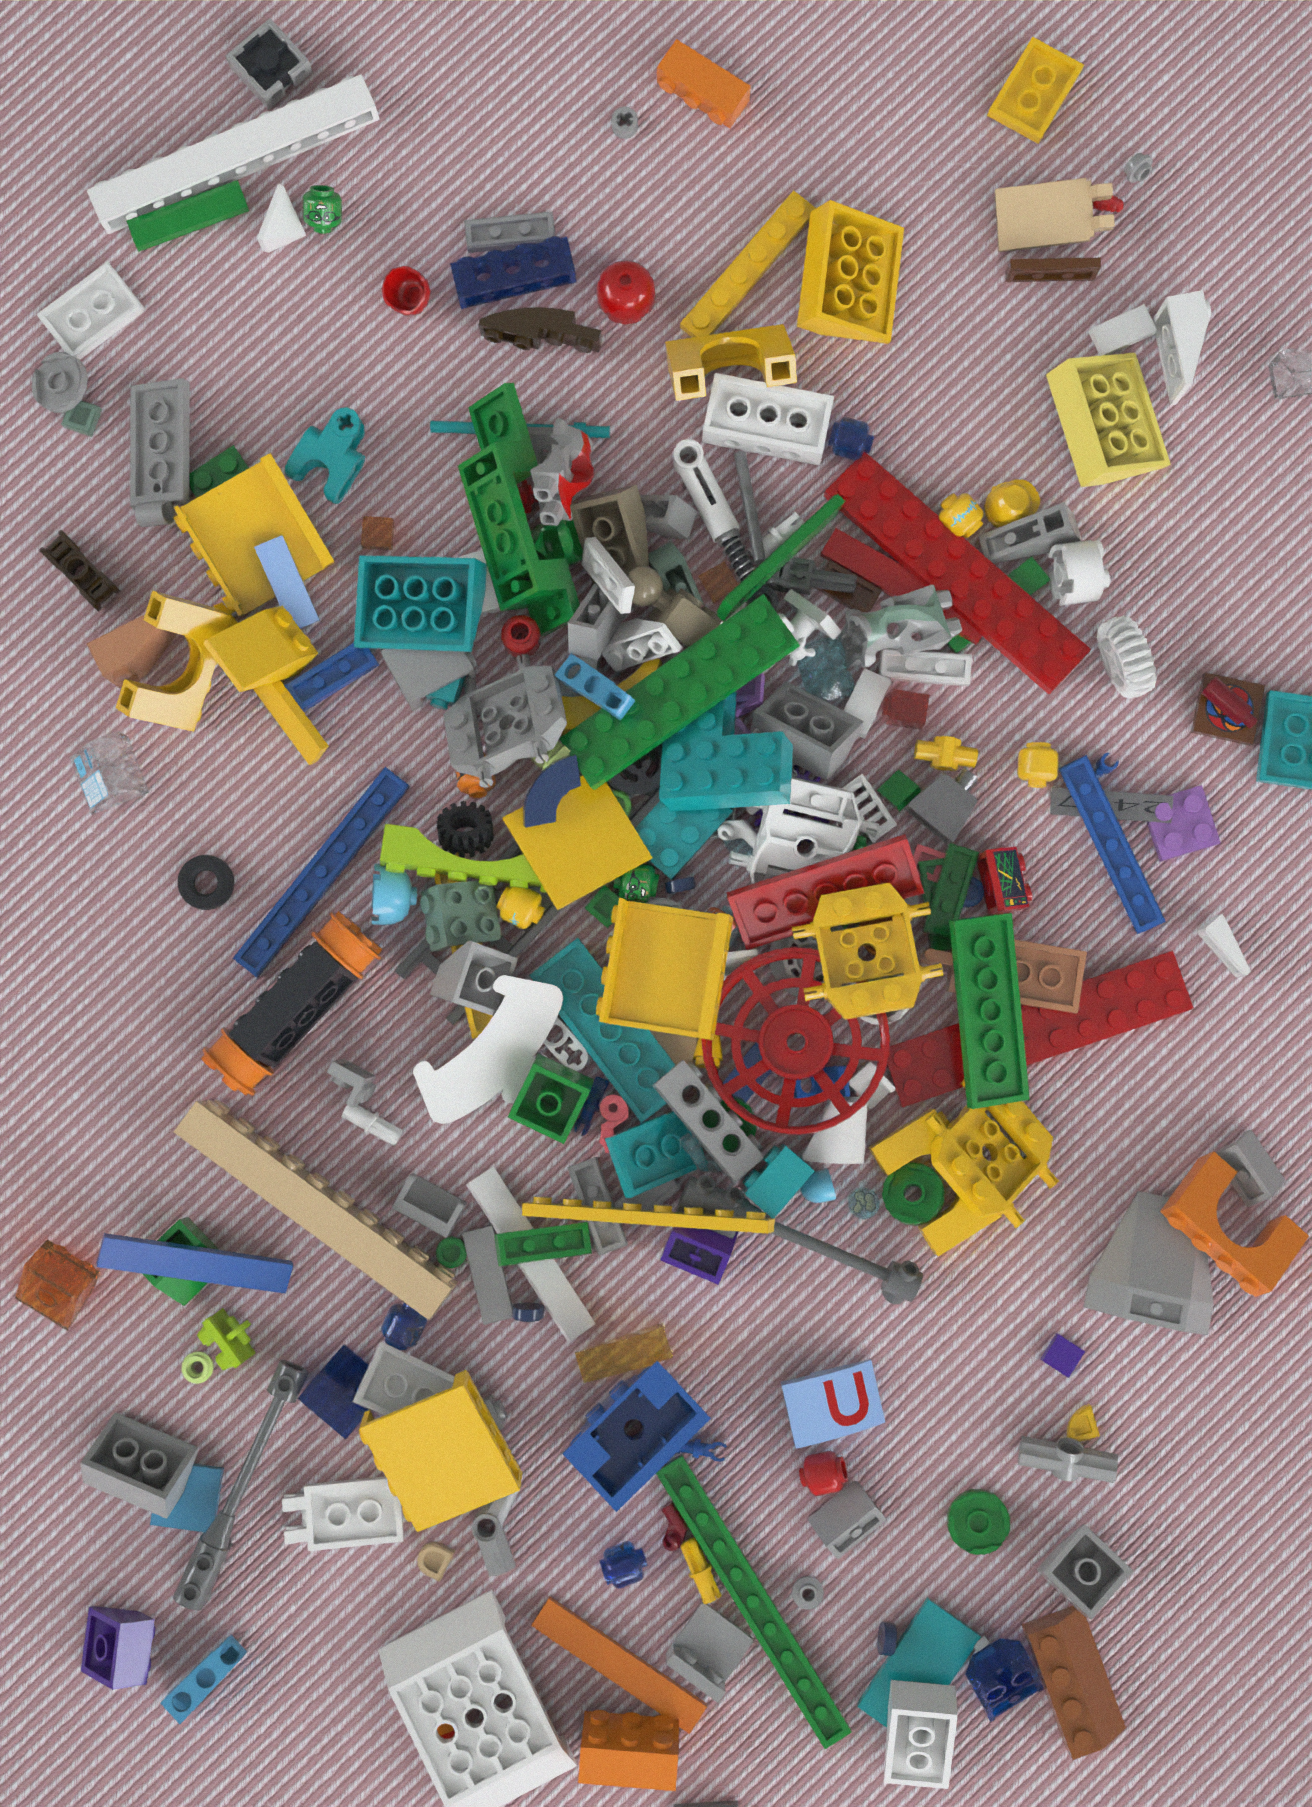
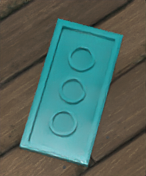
(927, 1652)

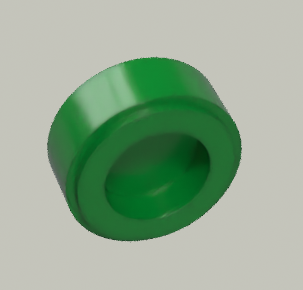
(451, 1252)

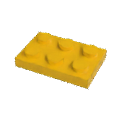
(1035, 90)

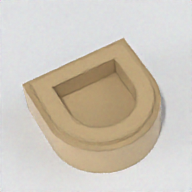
(434, 1559)

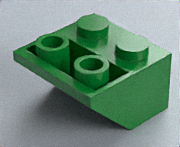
(184, 1233)

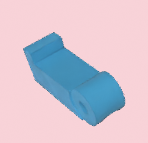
(595, 687)
(203, 1679)

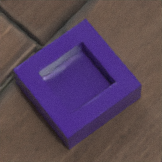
(1062, 1355)

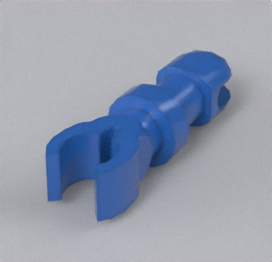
(702, 1449)

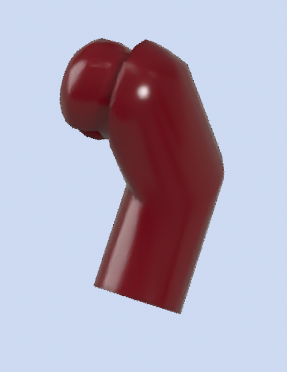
(676, 1528)

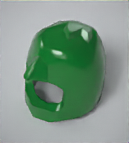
(558, 542)

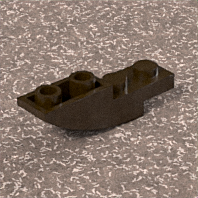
(529, 325)

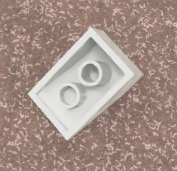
(1179, 338)
(920, 1734)

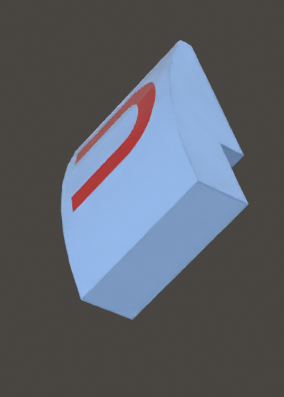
(832, 1403)

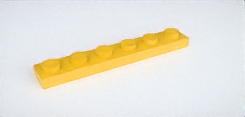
(748, 267)

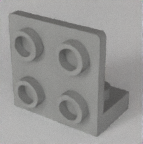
(708, 1650)

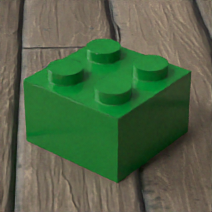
(551, 1098)

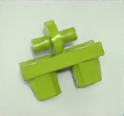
(229, 1337)

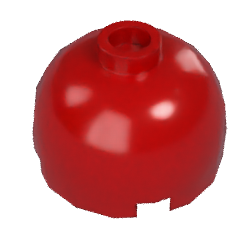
(626, 292)

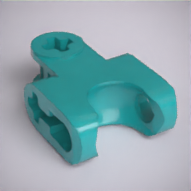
(333, 450)

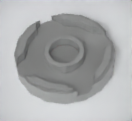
(59, 382)

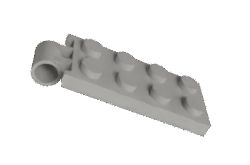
(159, 450)

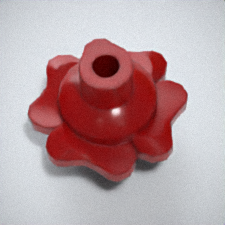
(526, 495)

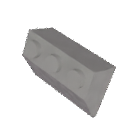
(815, 728)
(139, 1465)

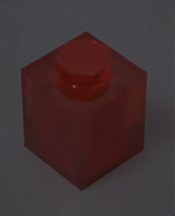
(906, 709)

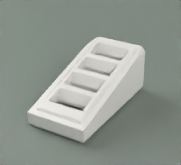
(875, 802)
(1222, 942)

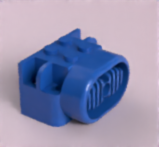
(622, 1462)

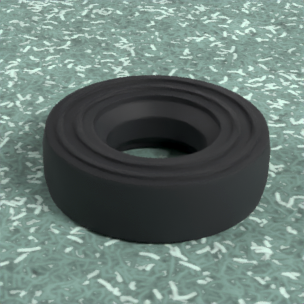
(187, 878)

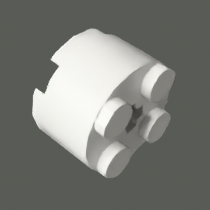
(1078, 572)

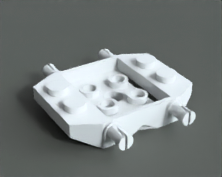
(782, 832)

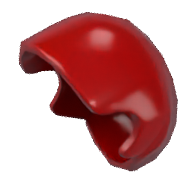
(406, 290)

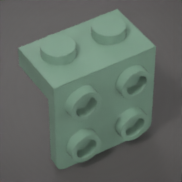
(459, 914)

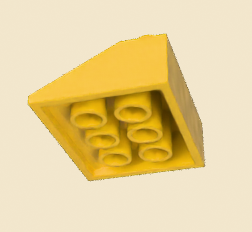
(850, 274)

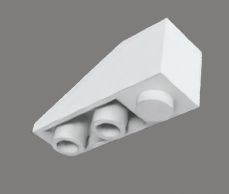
(639, 642)

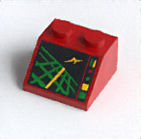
(1003, 880)

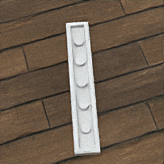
(543, 1276)

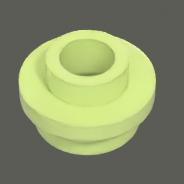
(188, 1369)

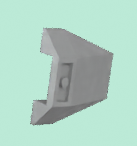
(1152, 1272)

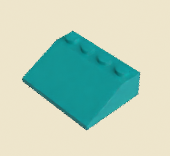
(419, 602)

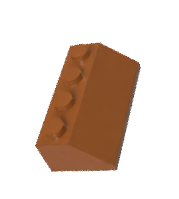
(1074, 1681)

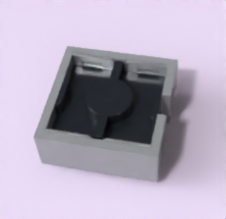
(269, 63)

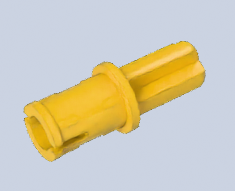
(700, 1570)

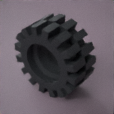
(465, 817)

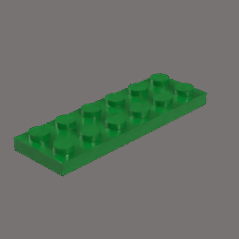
(989, 1010)

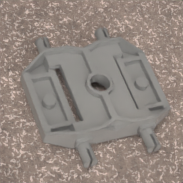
(526, 697)

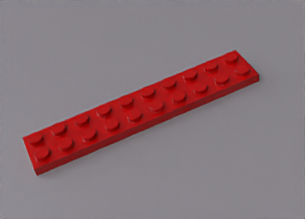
(949, 562)
(1107, 1007)

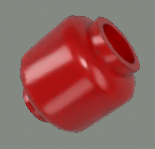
(522, 627)
(823, 1473)

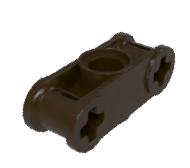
(91, 582)

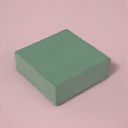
(82, 418)

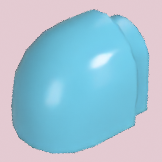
(819, 1187)

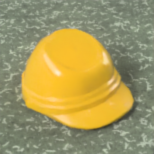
(1011, 502)

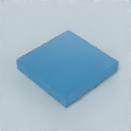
(198, 1502)

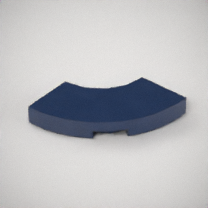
(548, 790)

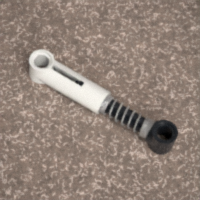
(717, 513)

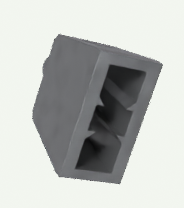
(945, 805)

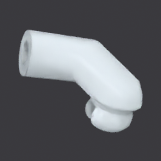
(738, 830)

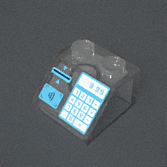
(108, 772)

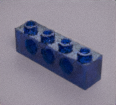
(527, 280)

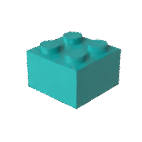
(776, 1180)

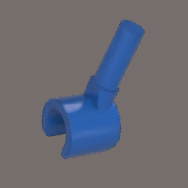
(1101, 767)

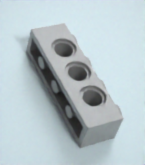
(748, 1149)

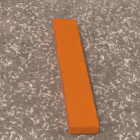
(618, 1664)

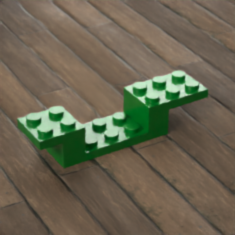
(500, 519)

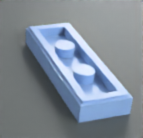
(286, 581)

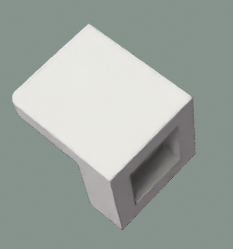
(861, 1081)

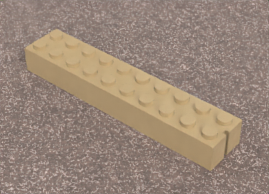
(316, 1206)

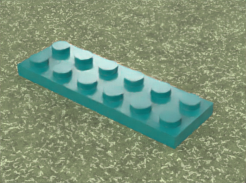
(626, 1055)

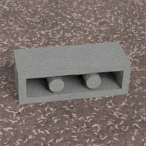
(593, 624)

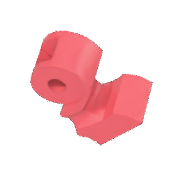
(615, 1111)

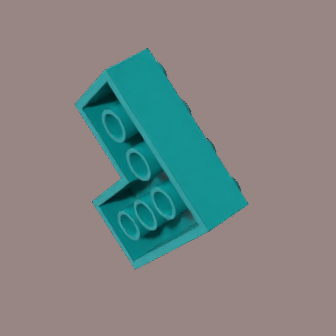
(716, 769)

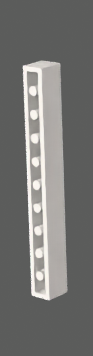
(235, 152)

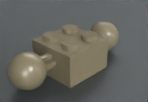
(676, 610)

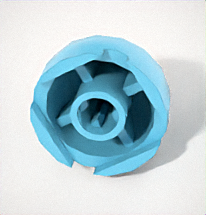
(391, 896)

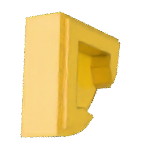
(1082, 1424)

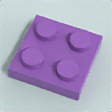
(1190, 827)

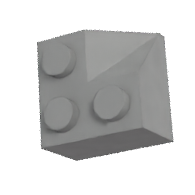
(1085, 1571)

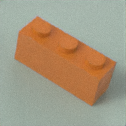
(703, 84)

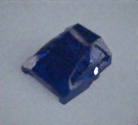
(1002, 1676)

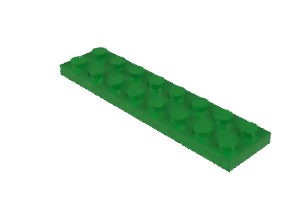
(681, 691)

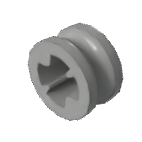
(624, 114)

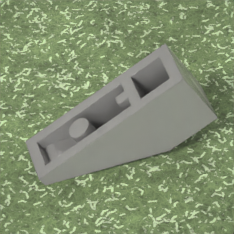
(1031, 535)

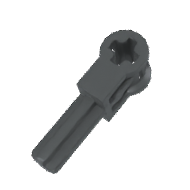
(802, 575)

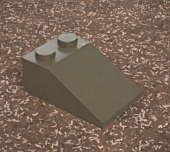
(617, 523)

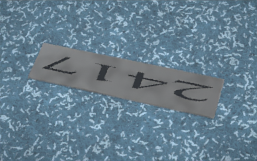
(1124, 804)

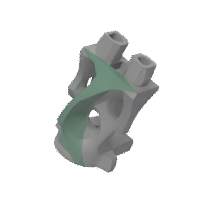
(912, 612)

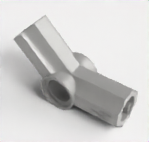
(494, 1544)

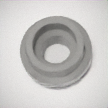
(1138, 167)
(804, 1583)

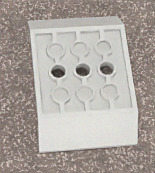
(461, 1666)

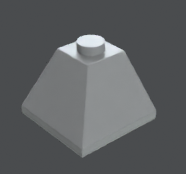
(470, 975)

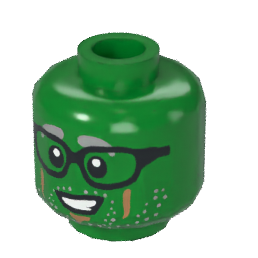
(322, 208)
(638, 884)

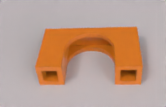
(1194, 1212)

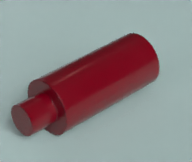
(1229, 702)

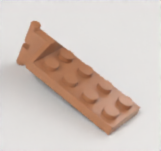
(1046, 974)

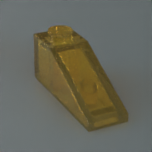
(624, 1353)

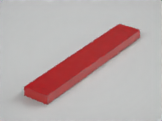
(882, 572)

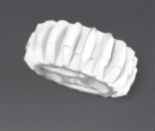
(1126, 657)

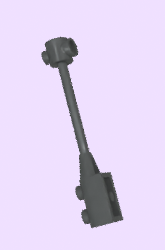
(898, 1280)
(214, 1544)

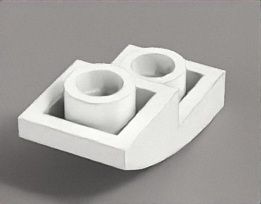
(867, 698)

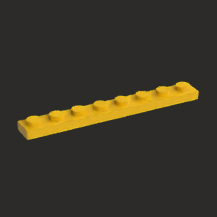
(659, 1216)

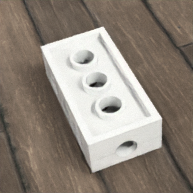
(772, 438)

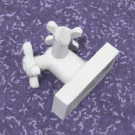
(806, 620)

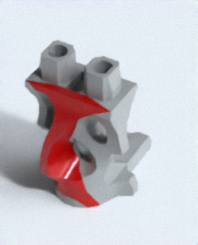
(562, 470)

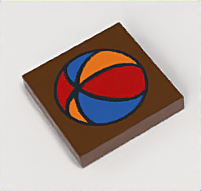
(1214, 723)

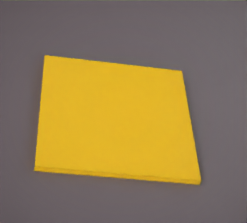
(583, 847)

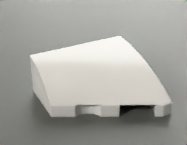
(841, 1143)

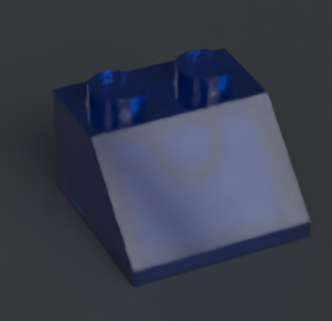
(334, 1389)

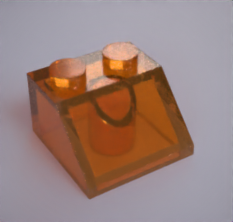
(56, 1284)

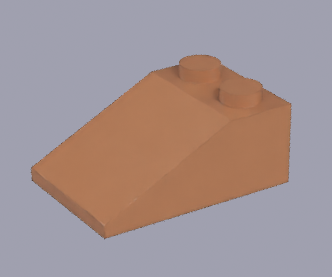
(129, 650)

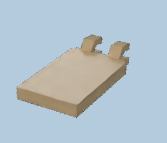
(1050, 214)

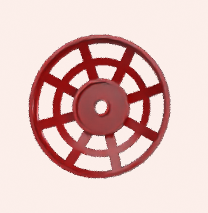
(781, 1059)

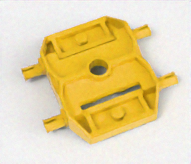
(892, 944)
(992, 1184)

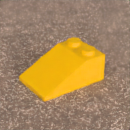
(262, 649)

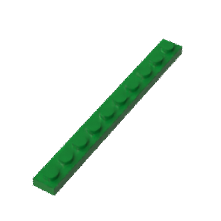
(753, 1601)

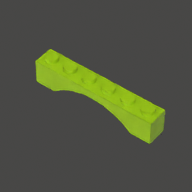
(411, 850)

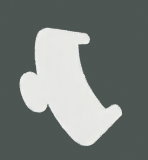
(497, 1056)

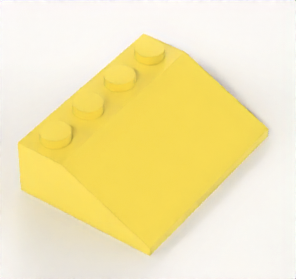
(1107, 418)

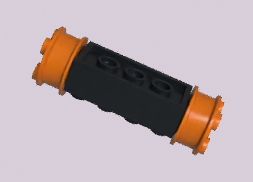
(292, 1004)

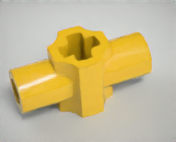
(945, 753)

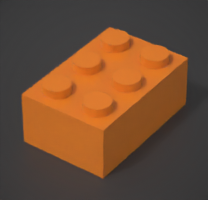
(629, 1750)

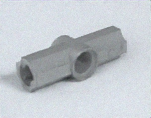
(1068, 1459)

